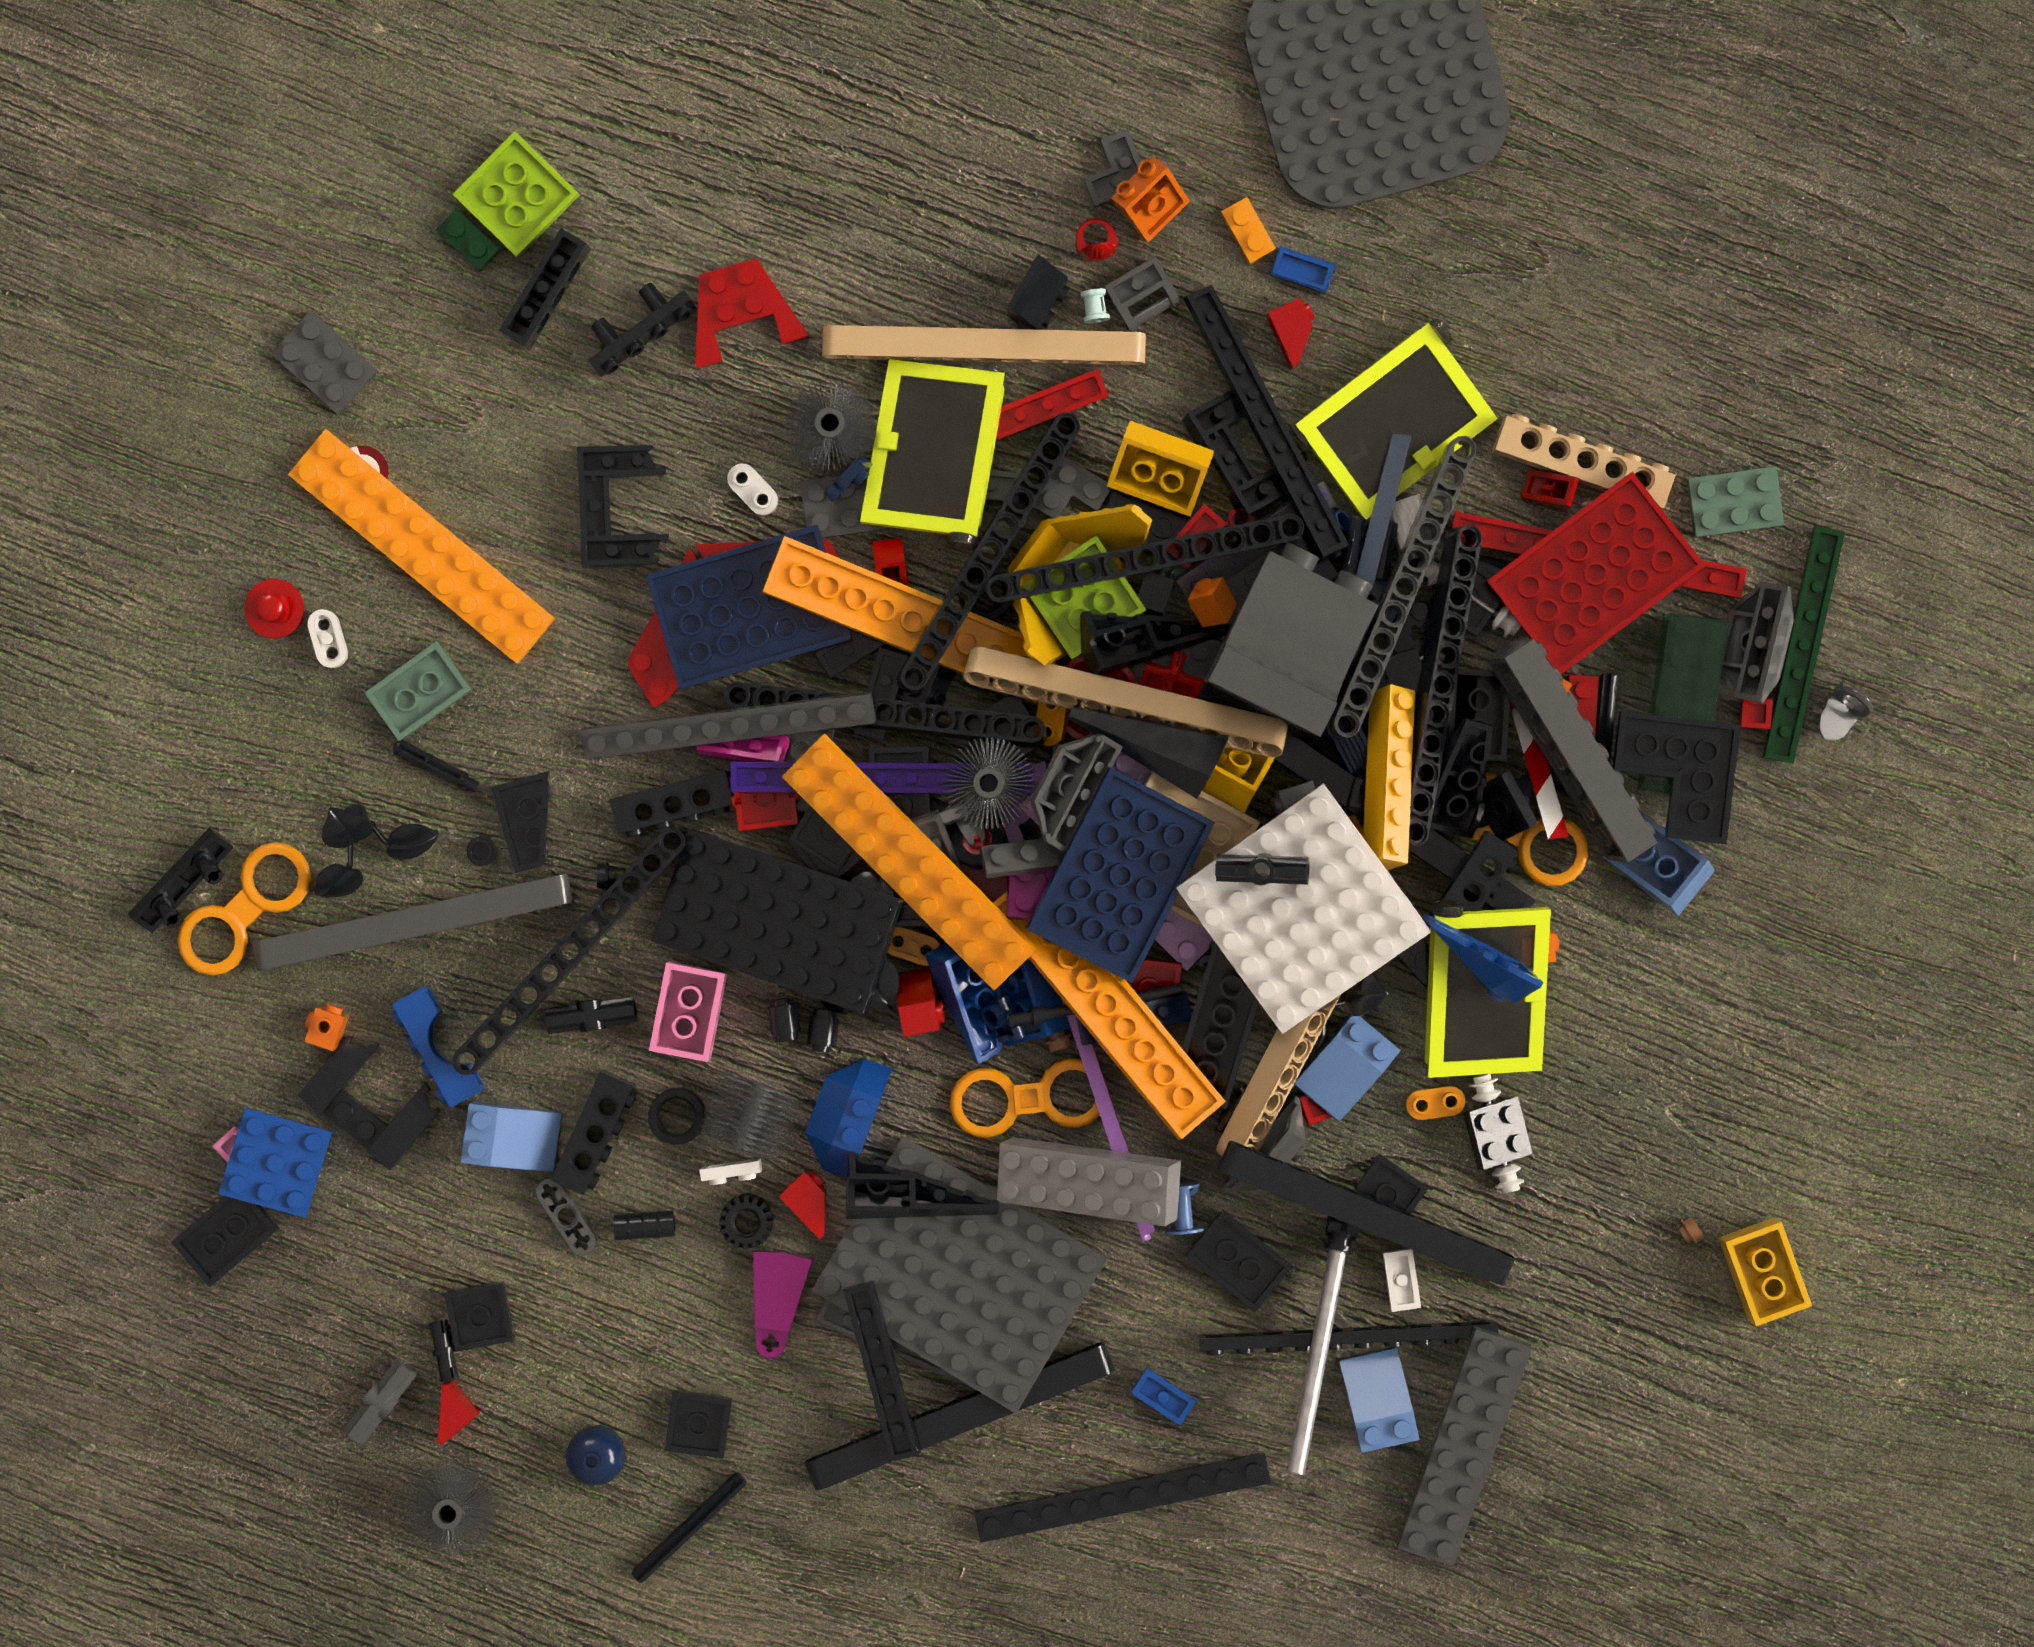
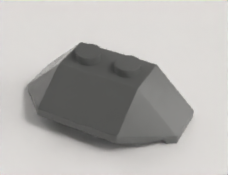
(1757, 641)
(1070, 786)
(1282, 1142)

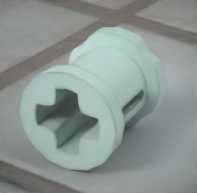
(1094, 306)

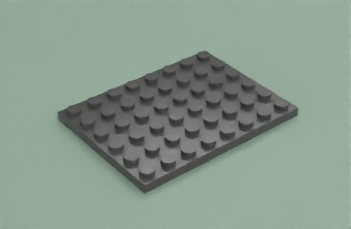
(968, 1289)

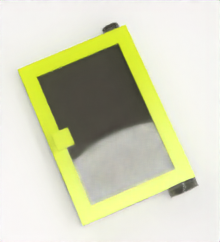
(1406, 392)
(934, 449)
(1463, 1023)

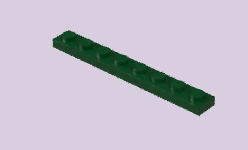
(1803, 644)

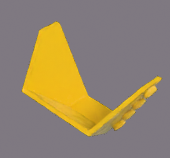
(1055, 539)

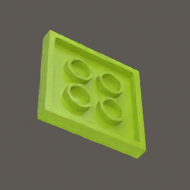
(516, 194)
(1064, 607)

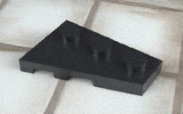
(524, 819)

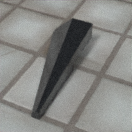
(1123, 641)
(1172, 753)
(887, 1192)

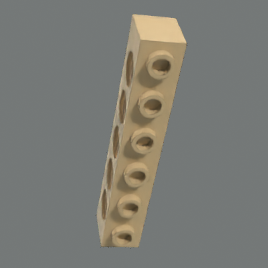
(1509, 445)

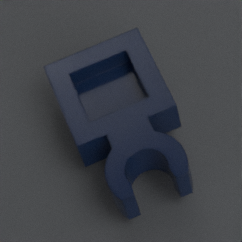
(854, 474)

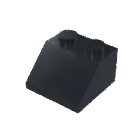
(1038, 294)

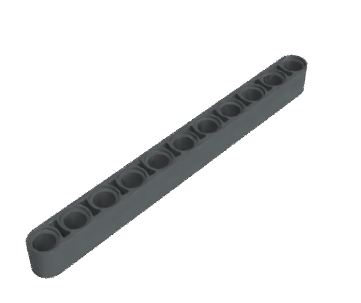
(1412, 576)
(412, 922)

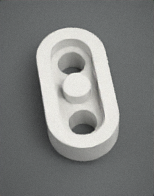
(752, 489)
(327, 639)

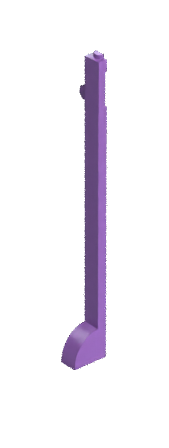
(1086, 1052)

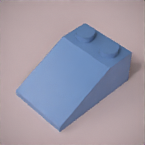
(1667, 871)
(1346, 1066)
(511, 1137)
(1378, 1400)

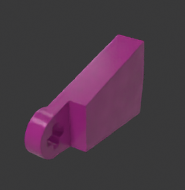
(777, 1292)

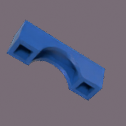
(418, 1015)

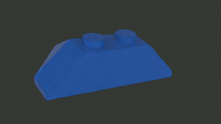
(846, 1113)

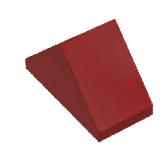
(1549, 489)
(455, 1411)

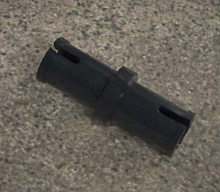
(444, 1350)

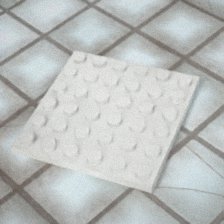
(1311, 940)

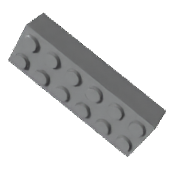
(1089, 1181)

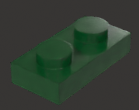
(468, 240)

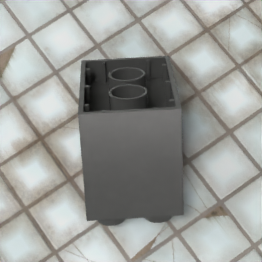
(1293, 640)

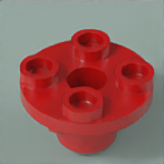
(274, 608)

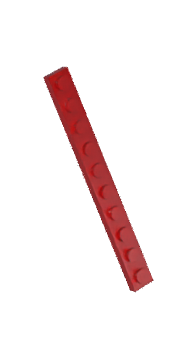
(1518, 538)

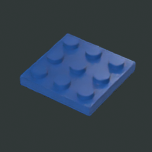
(275, 1162)

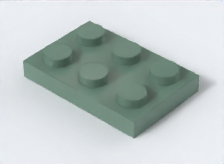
(1735, 502)
(418, 691)

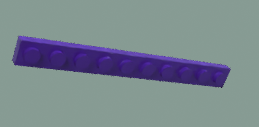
(886, 776)

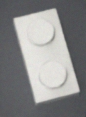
(743, 1169)
(1401, 1279)

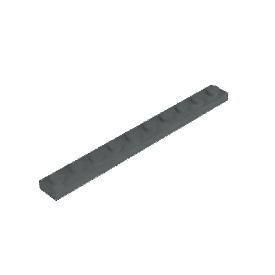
(728, 725)

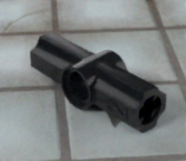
(1242, 869)
(591, 1015)

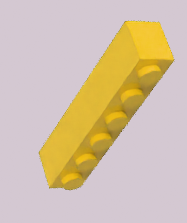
(1389, 774)

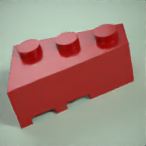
(918, 1003)

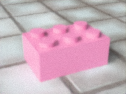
(688, 1011)

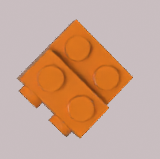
(1150, 198)

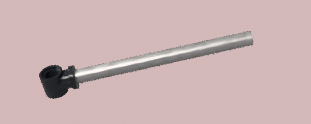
(1339, 1245)

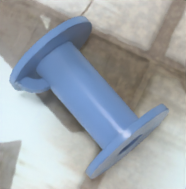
(1184, 1222)

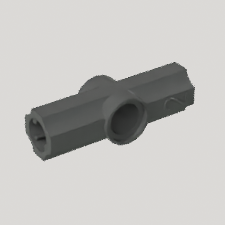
(380, 1401)

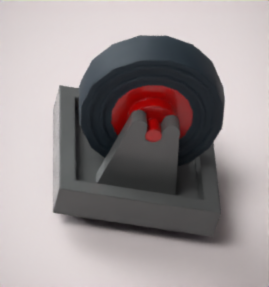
(969, 839)

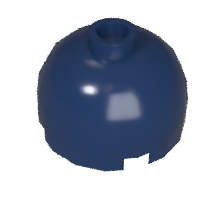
(595, 1455)

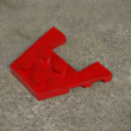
(735, 298)

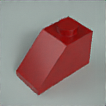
(1291, 328)
(890, 560)
(808, 1201)

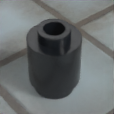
(784, 1019)
(822, 1030)

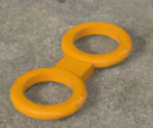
(1523, 842)
(244, 908)
(1022, 1099)

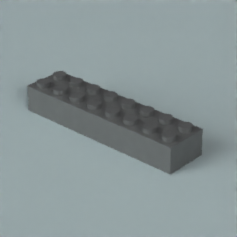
(1572, 750)

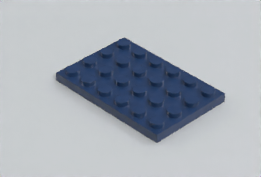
(722, 621)
(1120, 875)

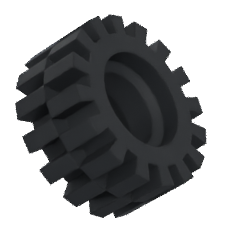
(733, 1234)

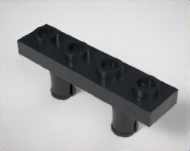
(652, 327)
(180, 880)

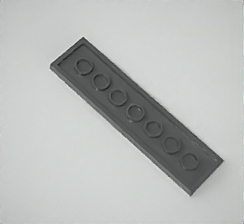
(1464, 1446)

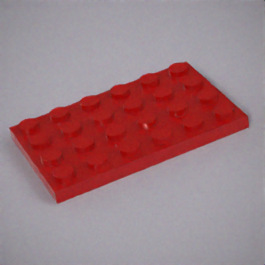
(1596, 573)

